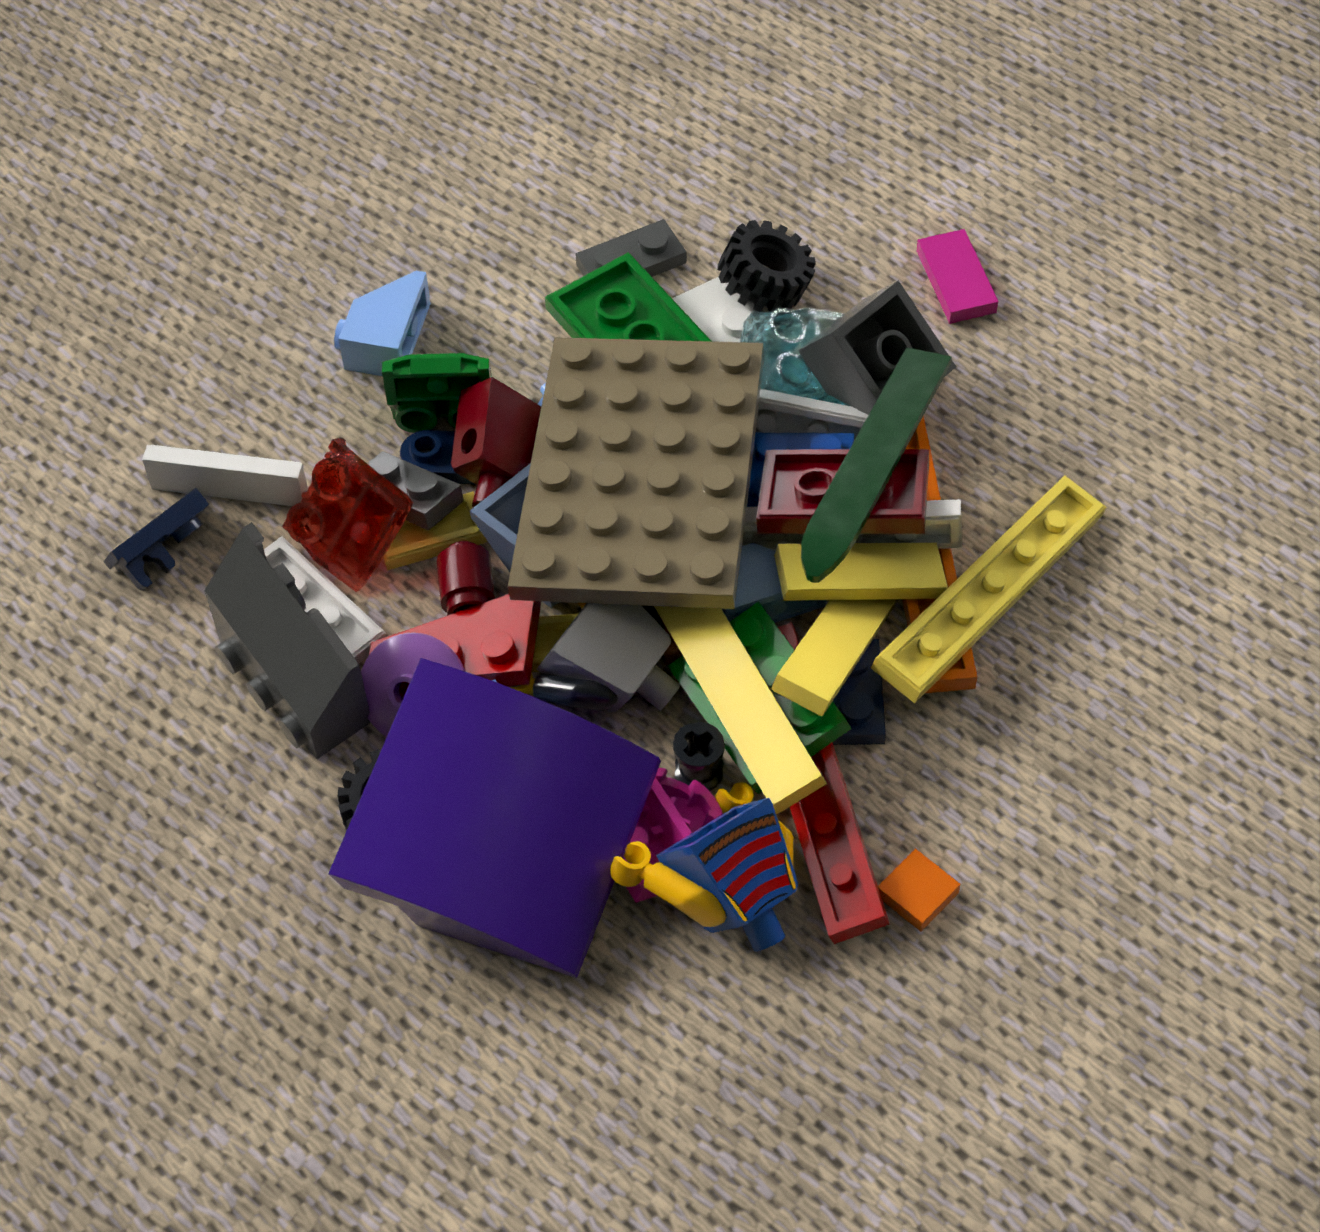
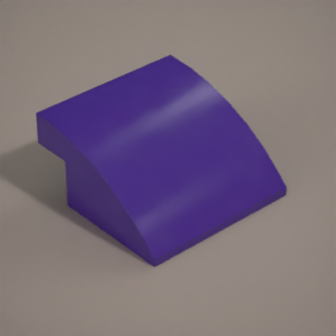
(495, 818)

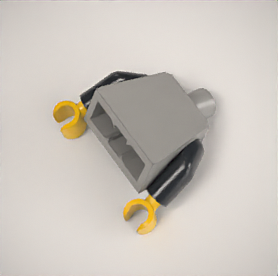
(606, 660)

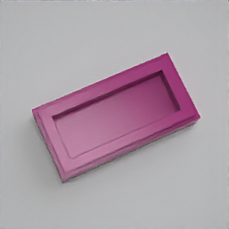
(957, 276)

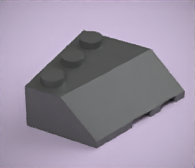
(283, 651)

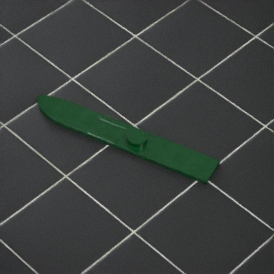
(871, 461)

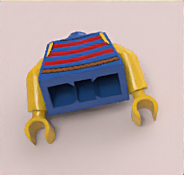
(723, 871)

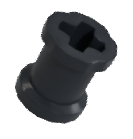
(699, 755)

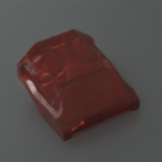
(352, 514)

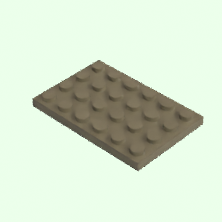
(640, 474)

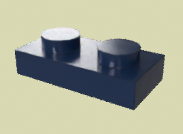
(863, 702)

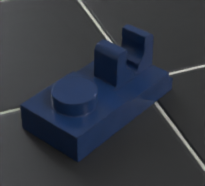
(176, 522)

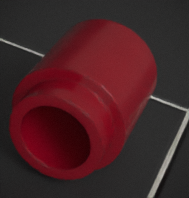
(464, 576)

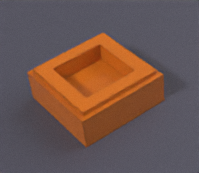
(918, 889)

